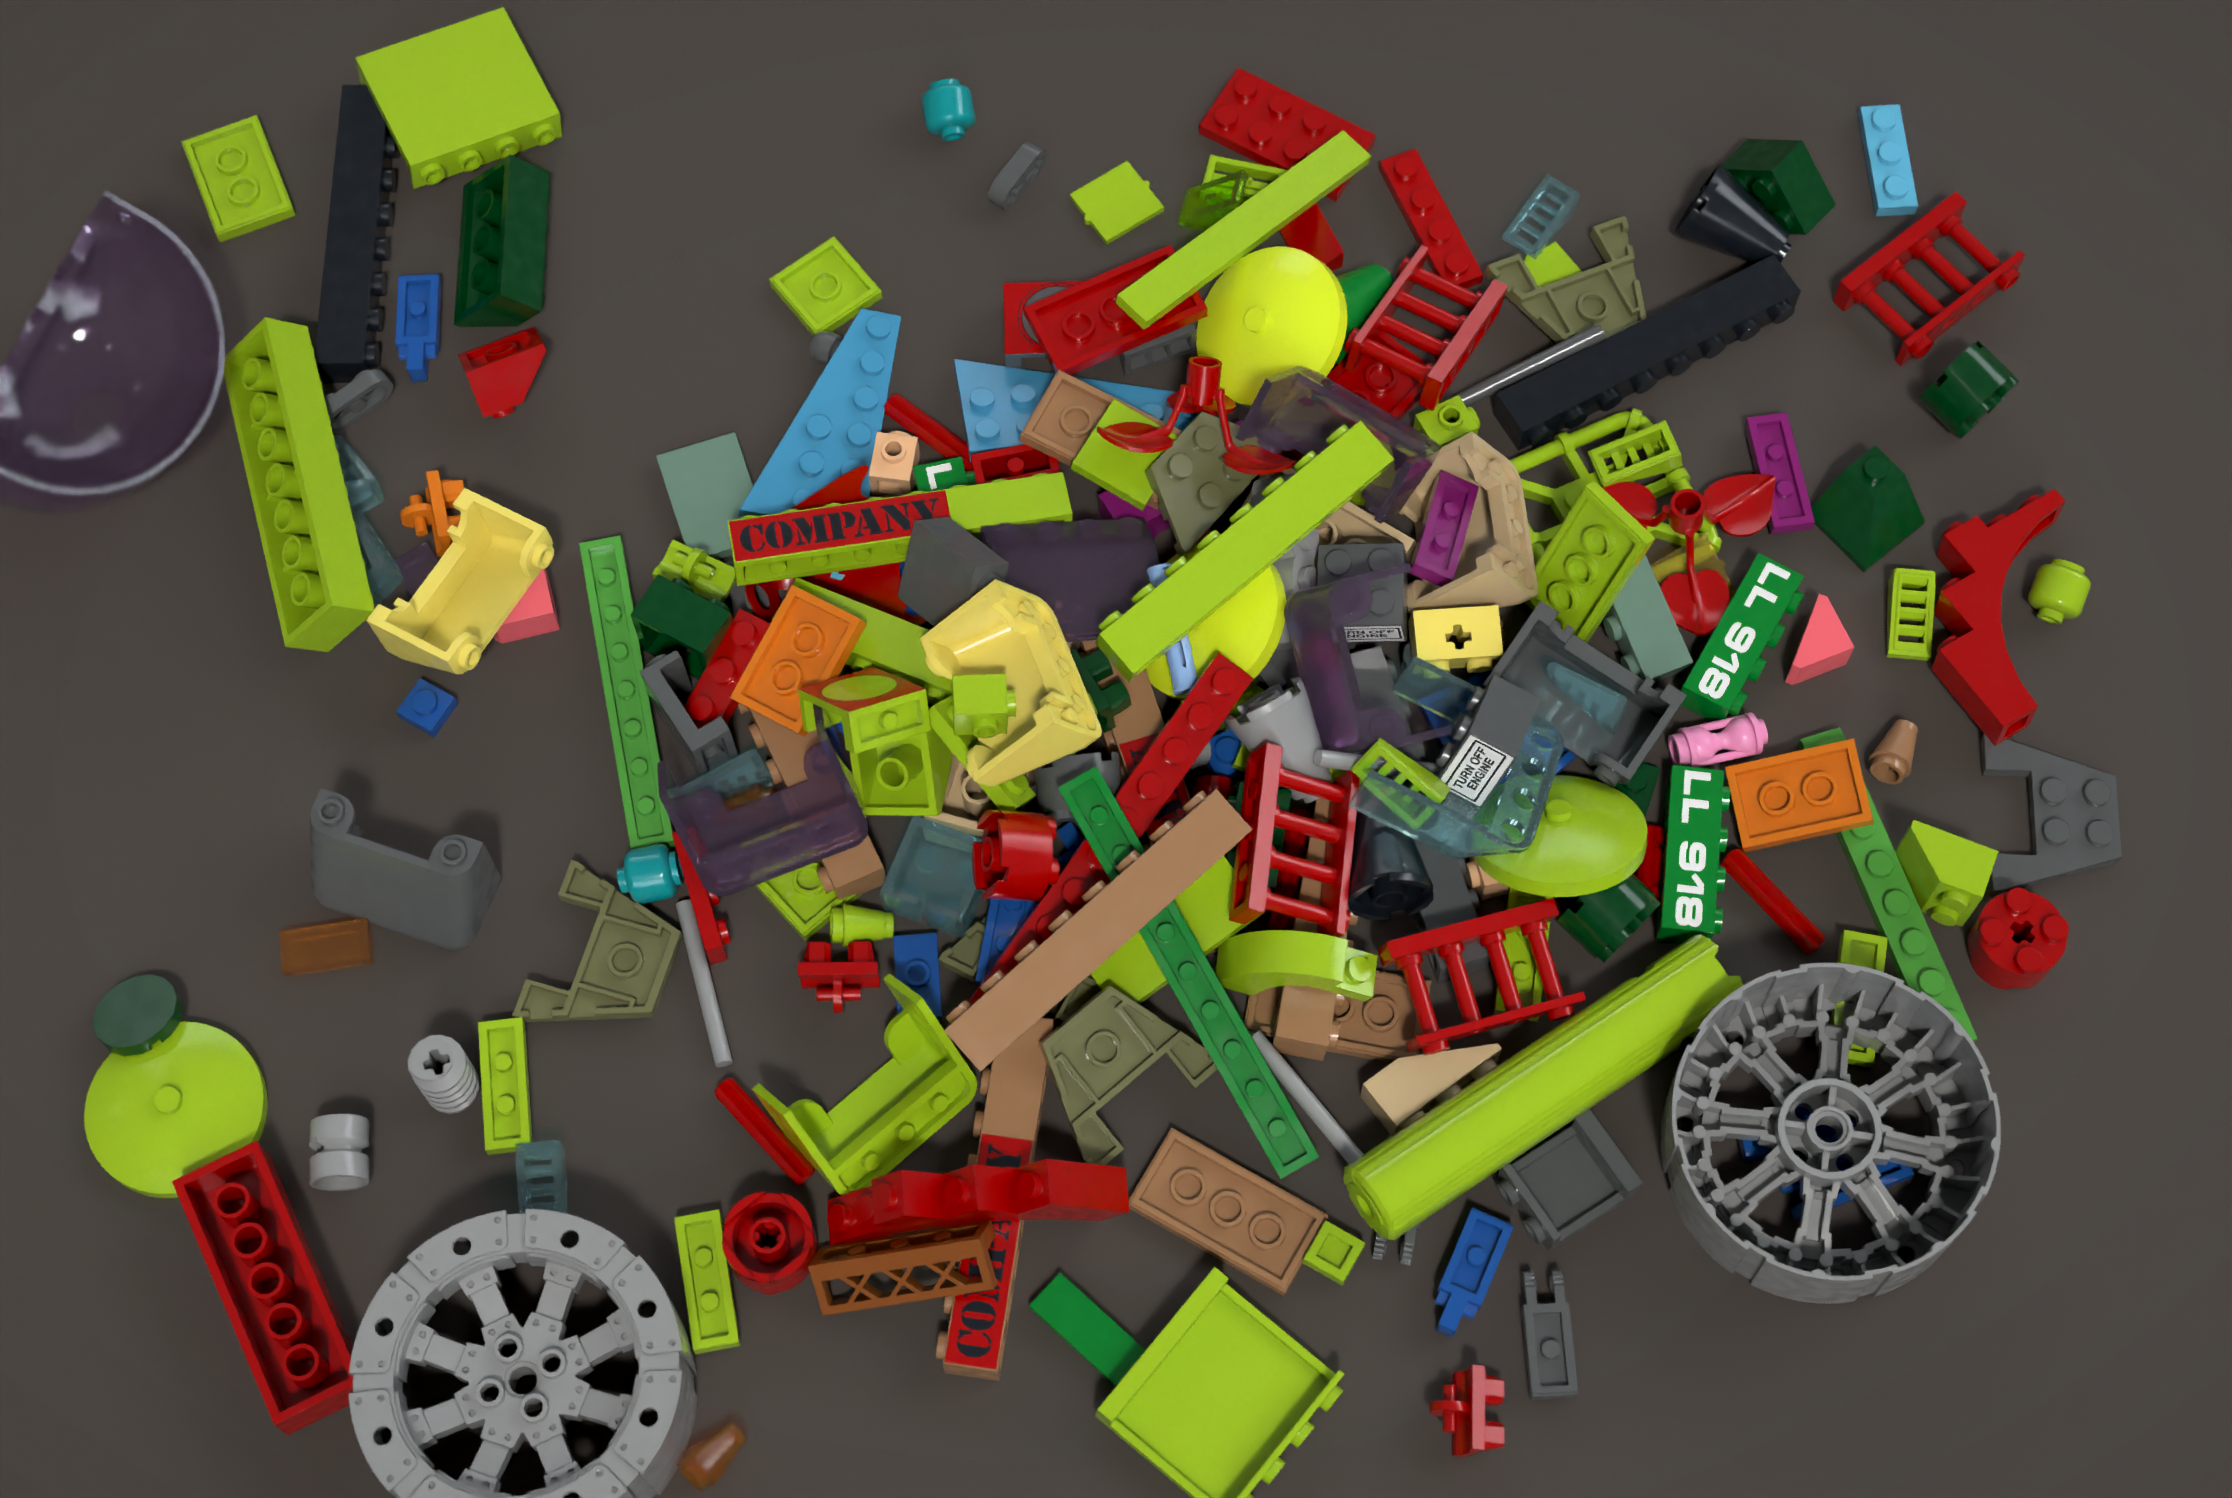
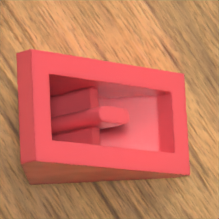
(532, 615)
(1822, 645)

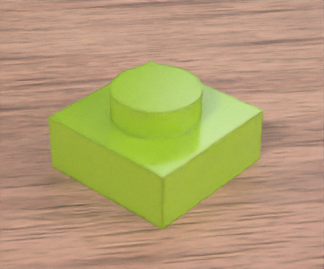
(1334, 1253)

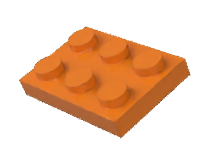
(800, 648)
(1799, 795)

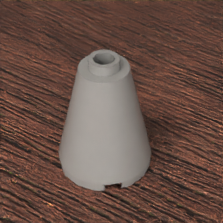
(1285, 721)

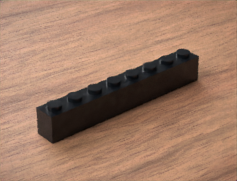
(356, 240)
(1646, 353)

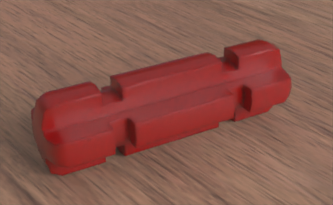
(1650, 869)

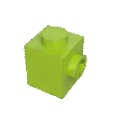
(1447, 421)
(981, 705)

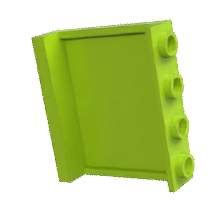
(460, 97)
(1219, 1395)

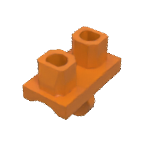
(439, 497)

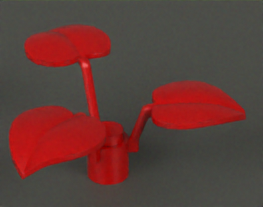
(1198, 395)
(1739, 505)

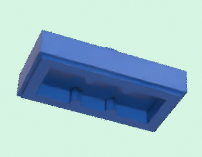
(918, 968)

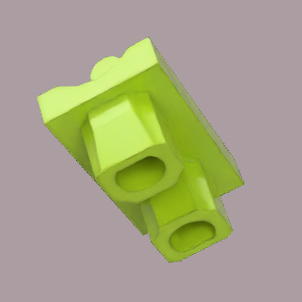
(701, 572)

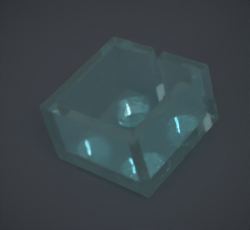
(933, 878)

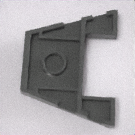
(2070, 816)

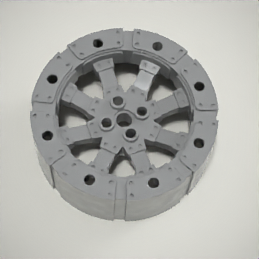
(1904, 1031)
(468, 1257)

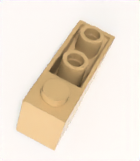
(1421, 1082)

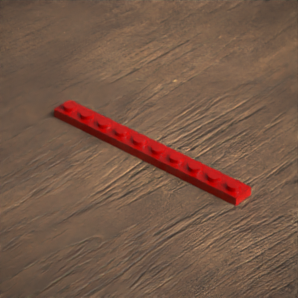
(1138, 798)

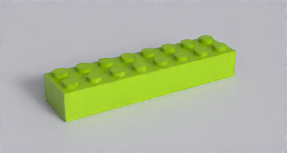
(297, 486)

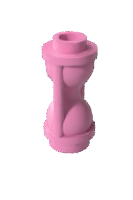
(1697, 746)

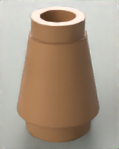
(1895, 753)

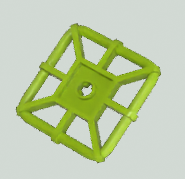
(1564, 497)

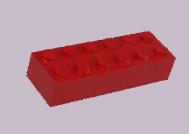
(270, 1286)

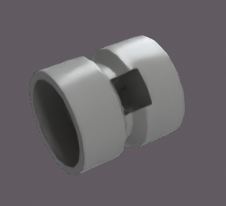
(338, 1149)

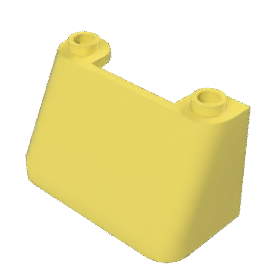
(468, 590)
(1019, 637)

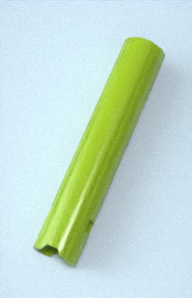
(1537, 1090)

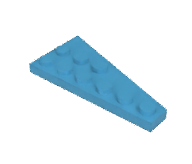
(1002, 399)
(836, 422)

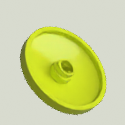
(1270, 316)
(1241, 630)

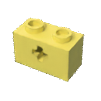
(1473, 626)

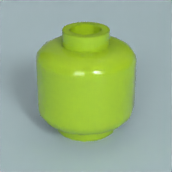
(2059, 591)

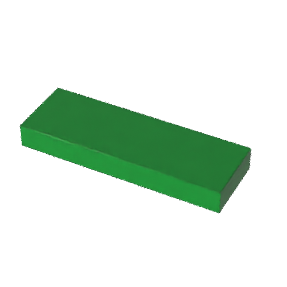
(1087, 1329)

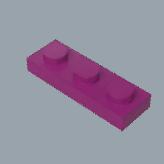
(1776, 454)
(1443, 529)

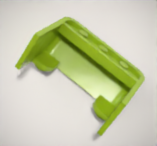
(889, 1110)

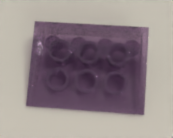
(1077, 566)

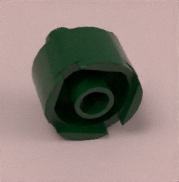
(1968, 389)
(1609, 917)

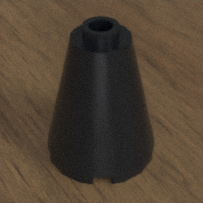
(1732, 221)
(1386, 872)

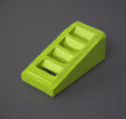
(1642, 439)
(1917, 588)
(1420, 777)

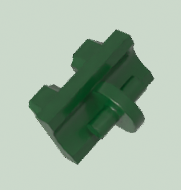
(1108, 700)

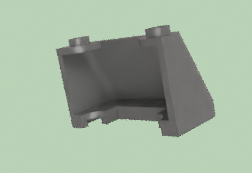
(1648, 710)
(418, 897)

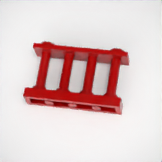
(1918, 243)
(1450, 354)
(1257, 854)
(1490, 932)

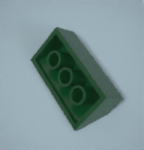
(502, 245)

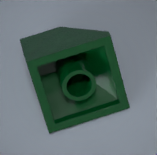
(1868, 509)

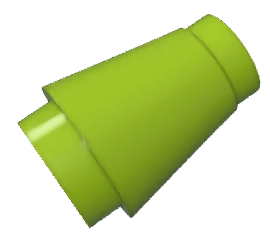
(859, 924)

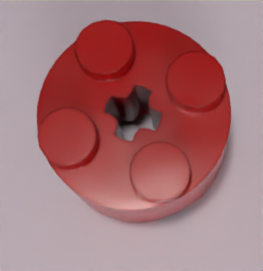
(1015, 855)
(2031, 922)
(782, 1220)

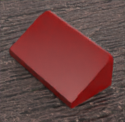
(1314, 236)

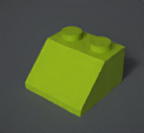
(903, 776)
(1945, 872)

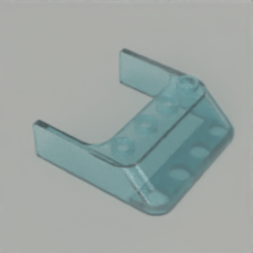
(1458, 827)

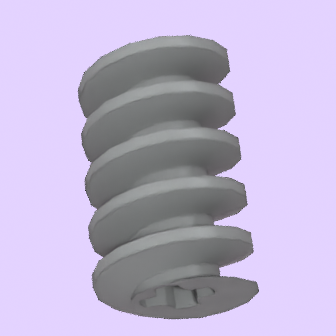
(444, 1074)

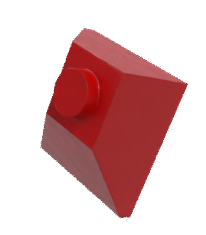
(503, 371)

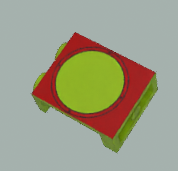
(871, 706)

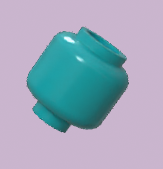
(948, 109)
(650, 874)

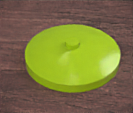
(1582, 845)
(174, 1108)

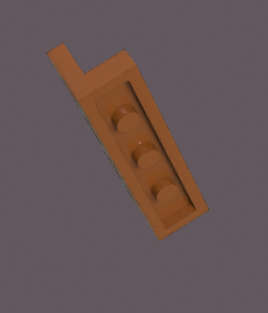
(902, 1251)

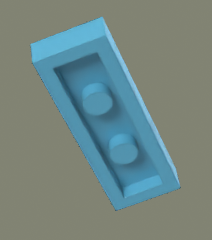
(1887, 160)

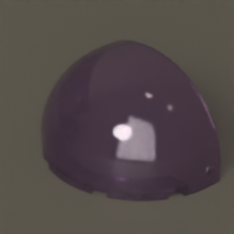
(109, 367)

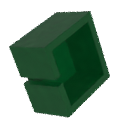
(677, 619)

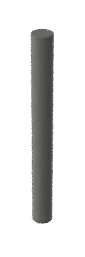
(1532, 365)

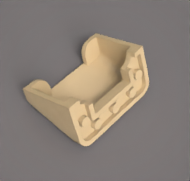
(1497, 548)

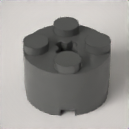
(1065, 769)

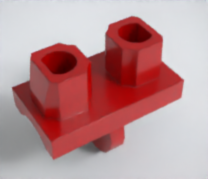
(839, 980)
(1465, 1411)

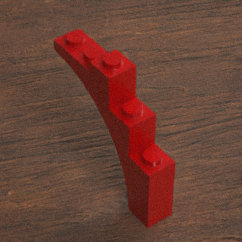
(1975, 657)
(978, 1193)

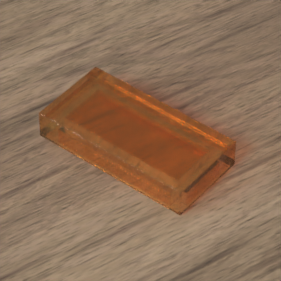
(325, 947)

